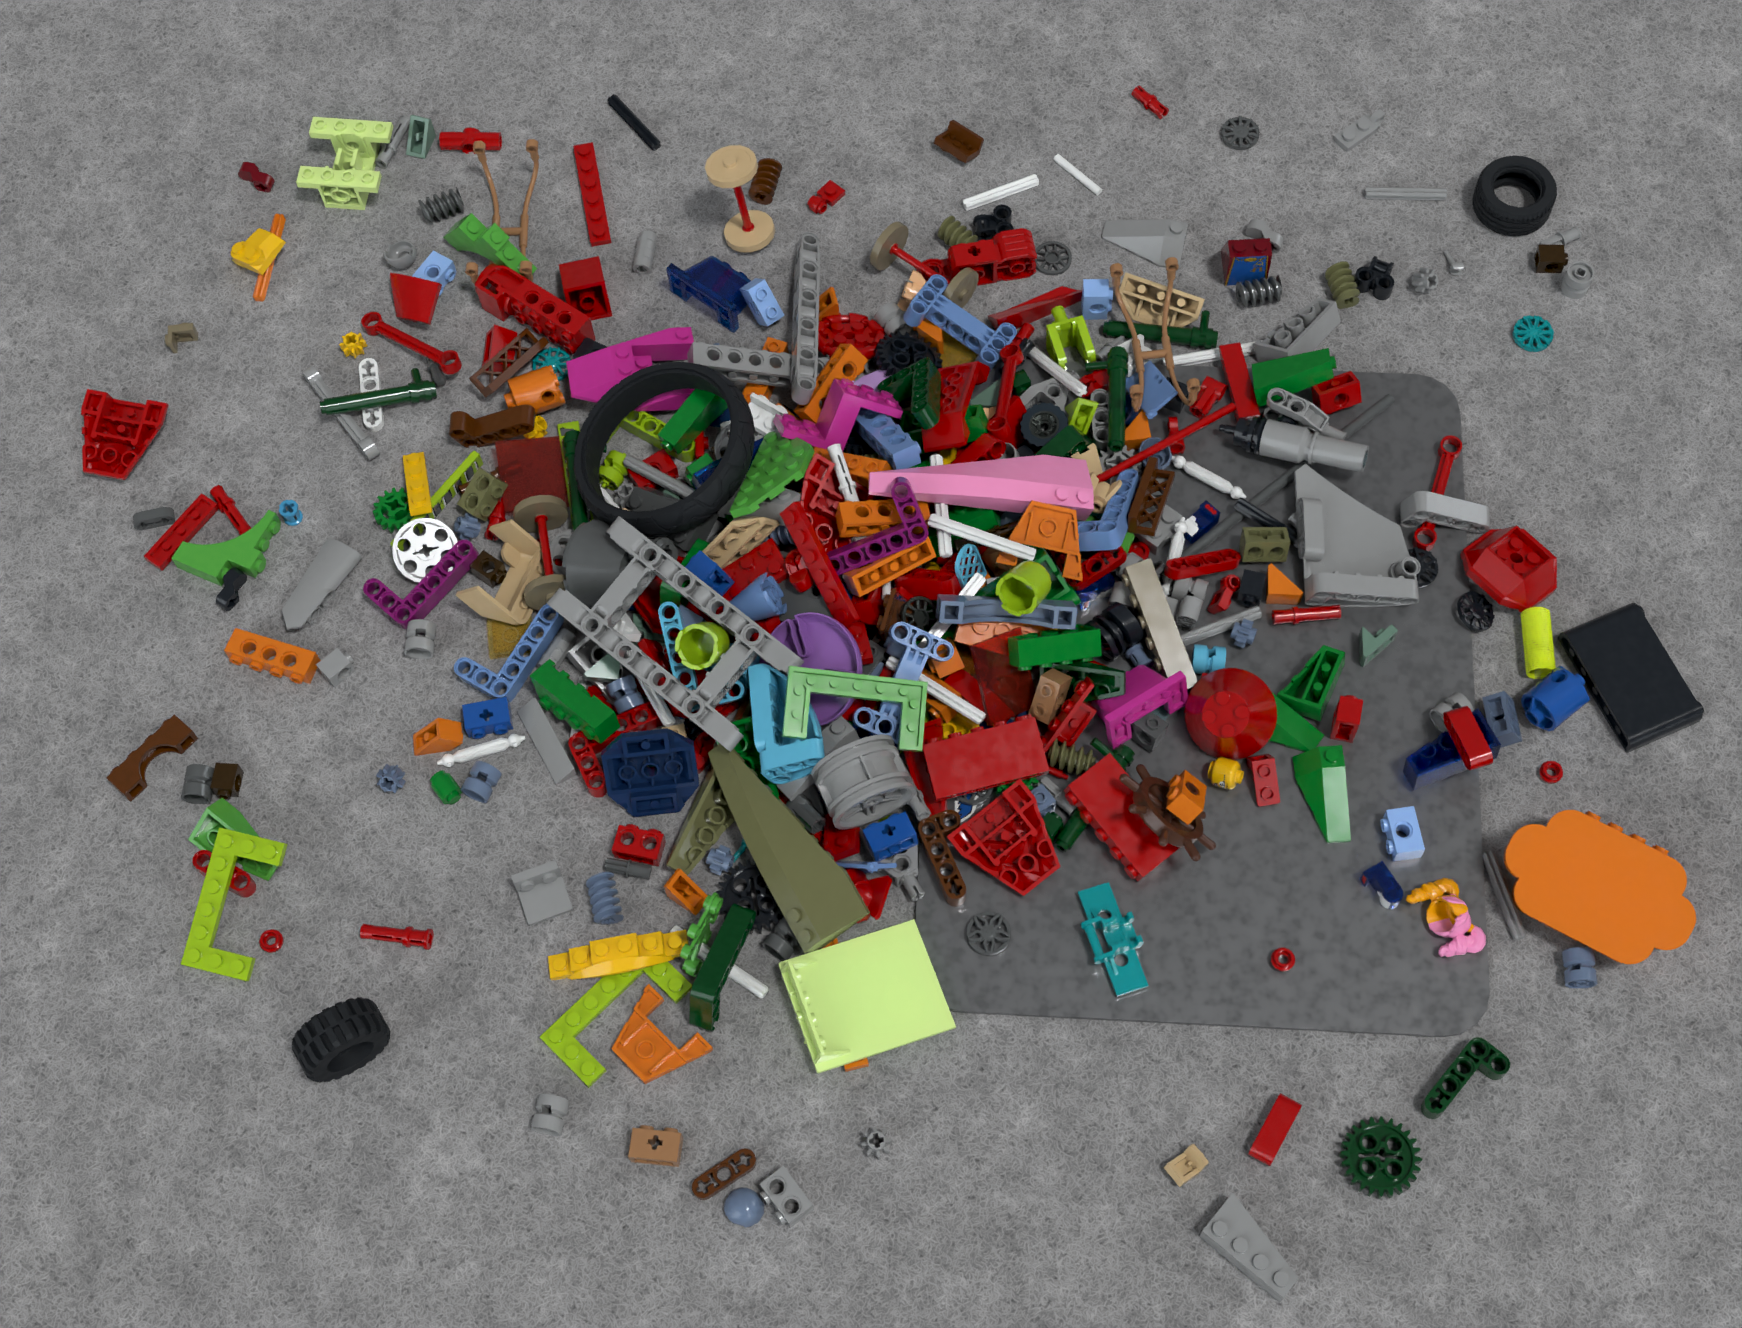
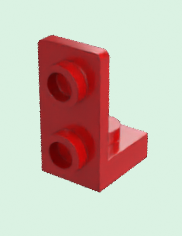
(1264, 779)

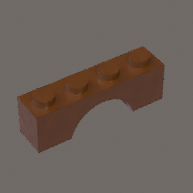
(170, 737)

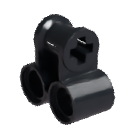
(993, 223)
(1375, 278)

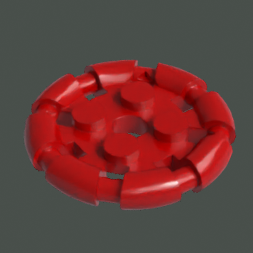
(833, 333)

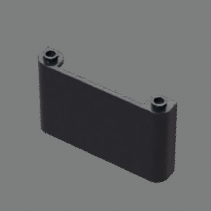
(1631, 677)

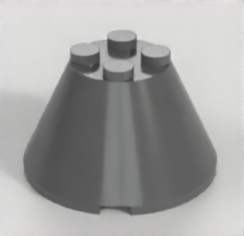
(592, 562)

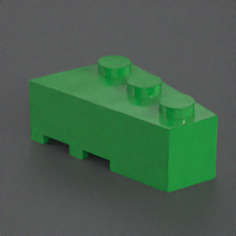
(975, 517)
(1314, 685)

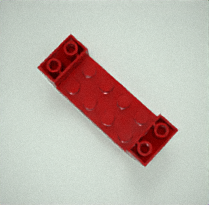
(956, 392)

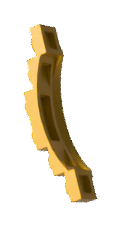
(617, 955)

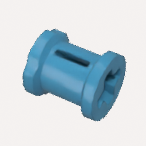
(288, 515)

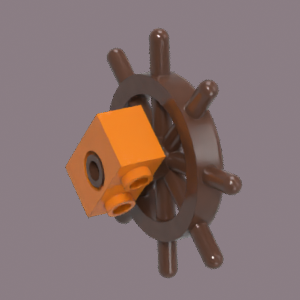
(1171, 808)

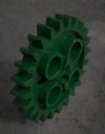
(1380, 1180)

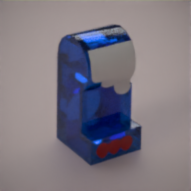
(1201, 522)
(1100, 588)
(1384, 884)

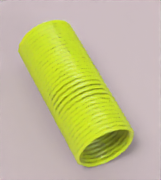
(1537, 627)

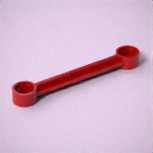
(411, 343)
(1010, 362)
(1438, 487)

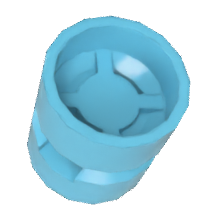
(1208, 659)

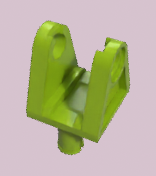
(1066, 333)

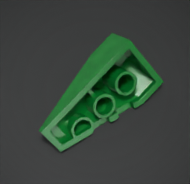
(1294, 730)
(1324, 785)

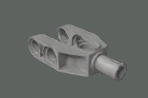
(1042, 392)
(1309, 417)
(901, 877)

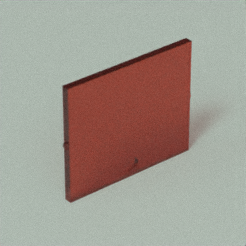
(531, 469)
(1002, 686)

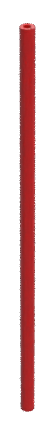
(1166, 442)

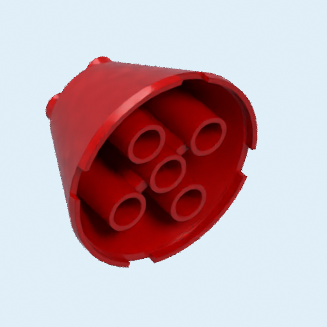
(1230, 713)

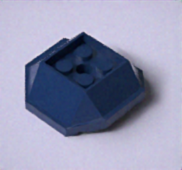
(656, 788)

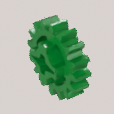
(395, 508)

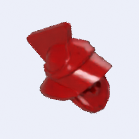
(872, 891)

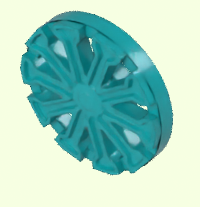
(1533, 333)

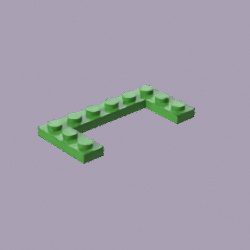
(908, 693)

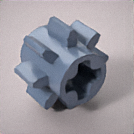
(467, 527)
(1243, 633)
(390, 778)
(720, 860)

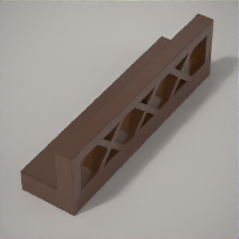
(515, 364)
(1144, 499)

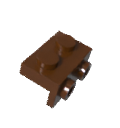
(960, 142)

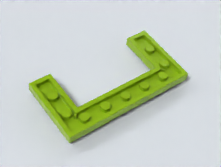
(199, 946)
(562, 1034)

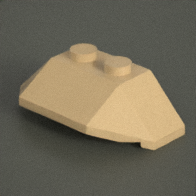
(1146, 302)
(739, 538)

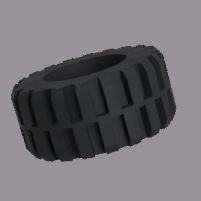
(340, 1039)

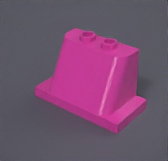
(1144, 693)

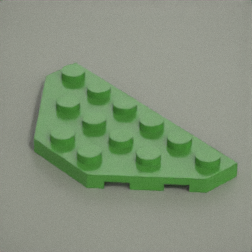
(774, 466)

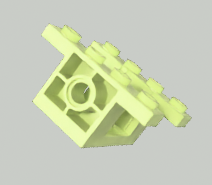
(354, 165)

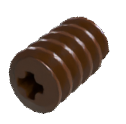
(765, 181)

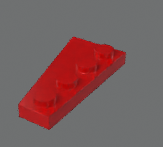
(918, 768)

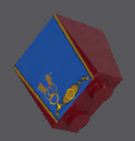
(1246, 260)

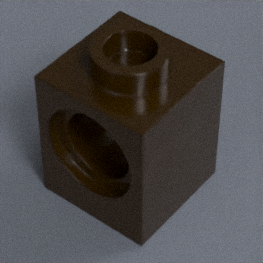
(1550, 258)
(485, 562)
(226, 780)

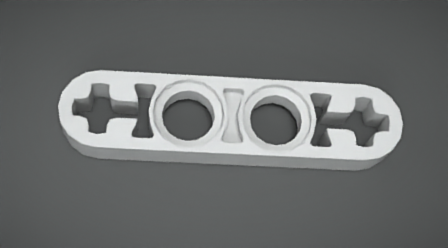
(364, 380)

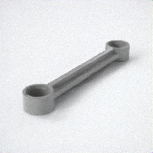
(365, 443)

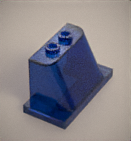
(714, 285)

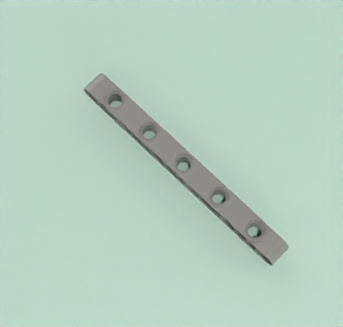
(805, 319)

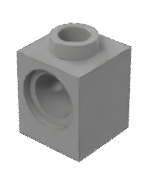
(336, 667)

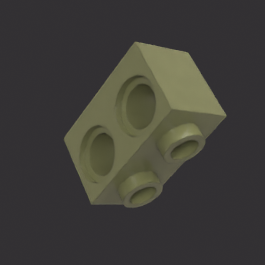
(482, 494)
(1264, 544)

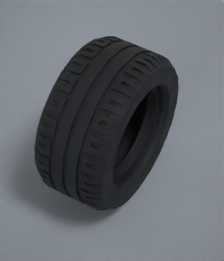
(1519, 172)

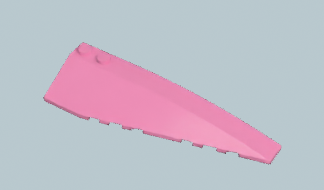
(997, 483)

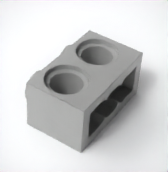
(791, 1194)

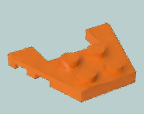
(1051, 529)
(647, 1049)

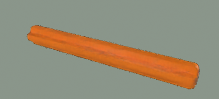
(263, 280)

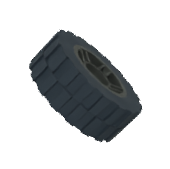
(1036, 419)

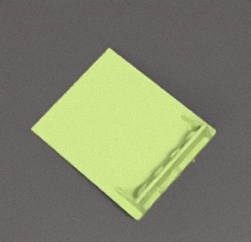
(866, 996)

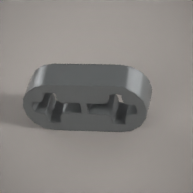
(153, 518)

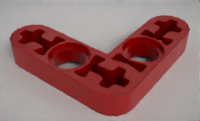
(1088, 576)

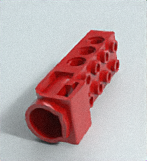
(532, 305)

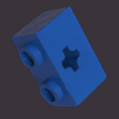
(709, 573)
(476, 717)
(884, 846)

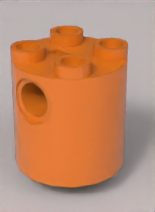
(535, 388)

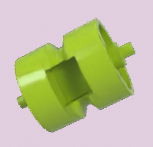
(613, 470)

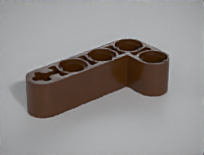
(491, 427)
(945, 860)

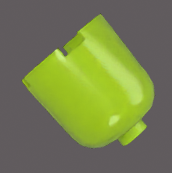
(1023, 588)
(701, 644)

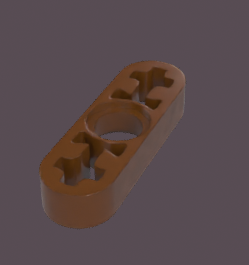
(724, 1164)

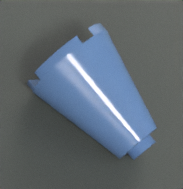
(761, 599)

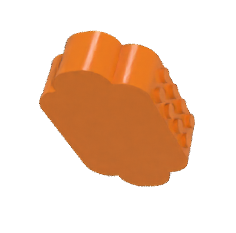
(1600, 886)

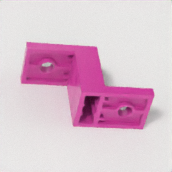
(838, 414)

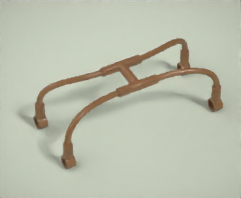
(525, 266)
(1137, 390)

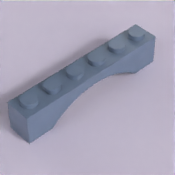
(970, 609)

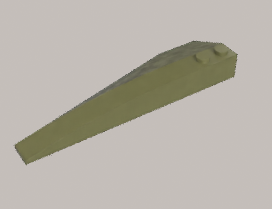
(706, 818)
(800, 874)

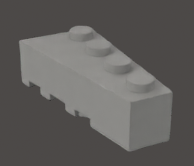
(1300, 333)
(768, 508)

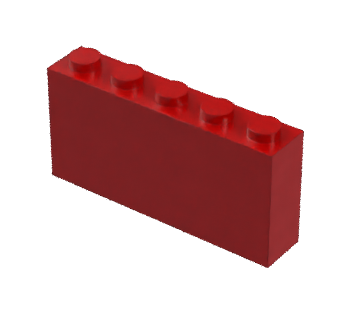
(984, 758)
(1105, 805)

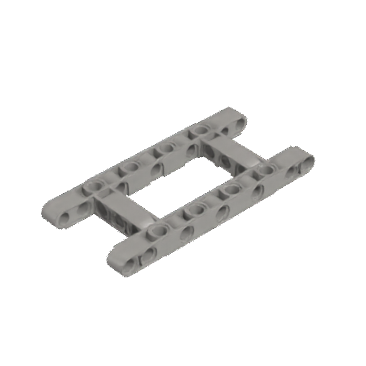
(624, 593)

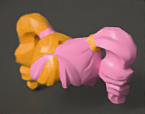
(1449, 917)

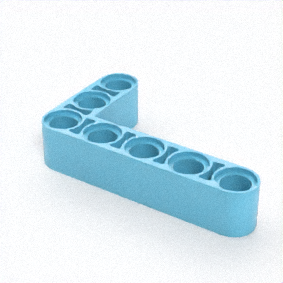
(678, 668)

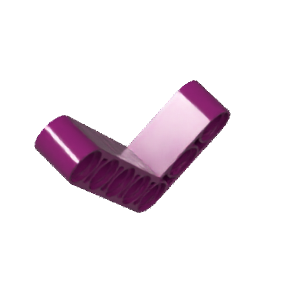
(883, 537)
(424, 588)

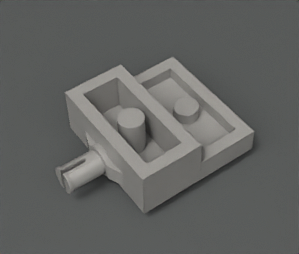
(1164, 531)

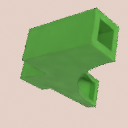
(488, 242)
(242, 552)

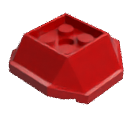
(1511, 567)

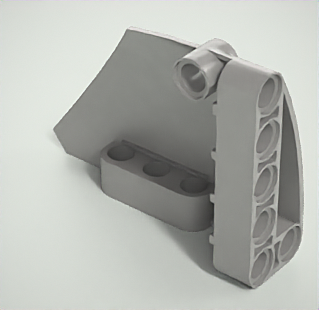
(1349, 549)

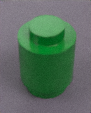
(445, 787)

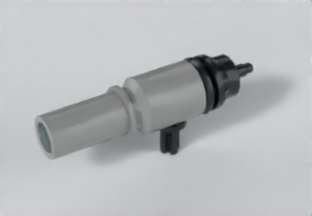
(1295, 443)

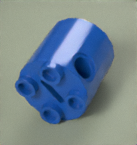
(1554, 699)

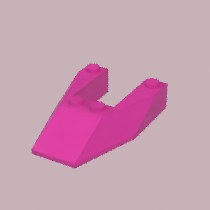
(601, 370)

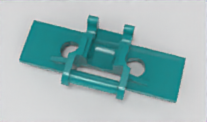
(1118, 935)

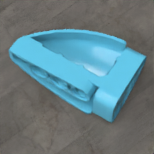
(780, 757)

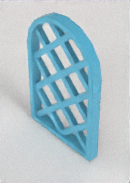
(959, 568)

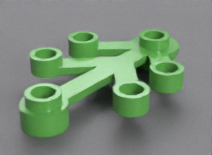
(700, 934)

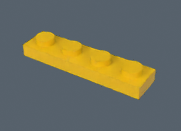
(417, 484)

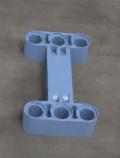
(957, 322)
(910, 668)

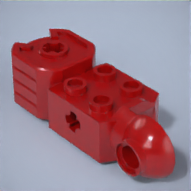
(1004, 257)

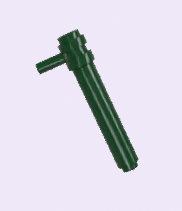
(1194, 336)
(1116, 370)
(411, 393)
(579, 509)
(1075, 824)

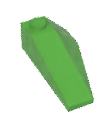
(226, 816)

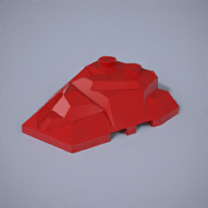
(117, 433)
(821, 498)
(1009, 840)

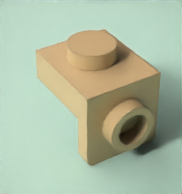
(1186, 1165)

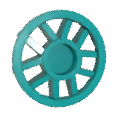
(554, 361)

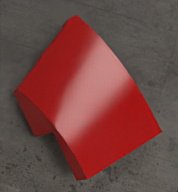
(414, 297)

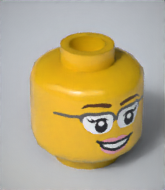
(1225, 773)

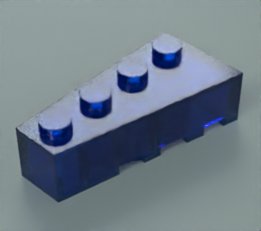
(1441, 757)

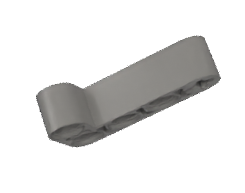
(1445, 511)
(1184, 611)

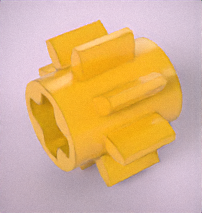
(353, 344)
(539, 428)

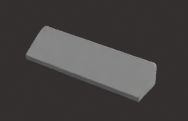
(546, 742)

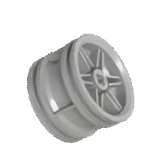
(863, 781)

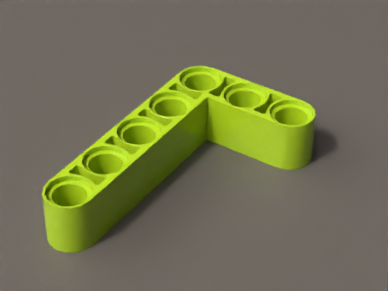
(646, 422)

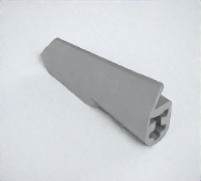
(319, 583)

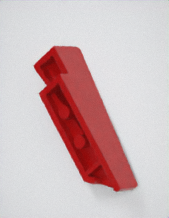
(1036, 307)

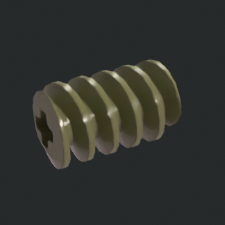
(954, 233)
(1342, 285)
(1070, 757)

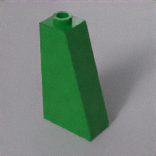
(1292, 373)
(691, 419)

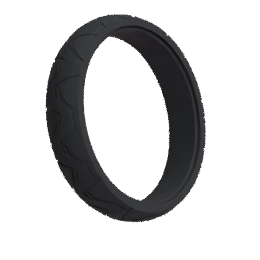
(629, 395)

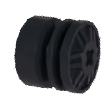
(1117, 629)

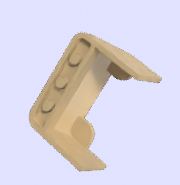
(526, 564)

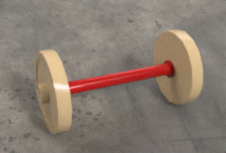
(732, 168)

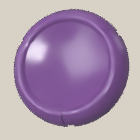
(825, 646)

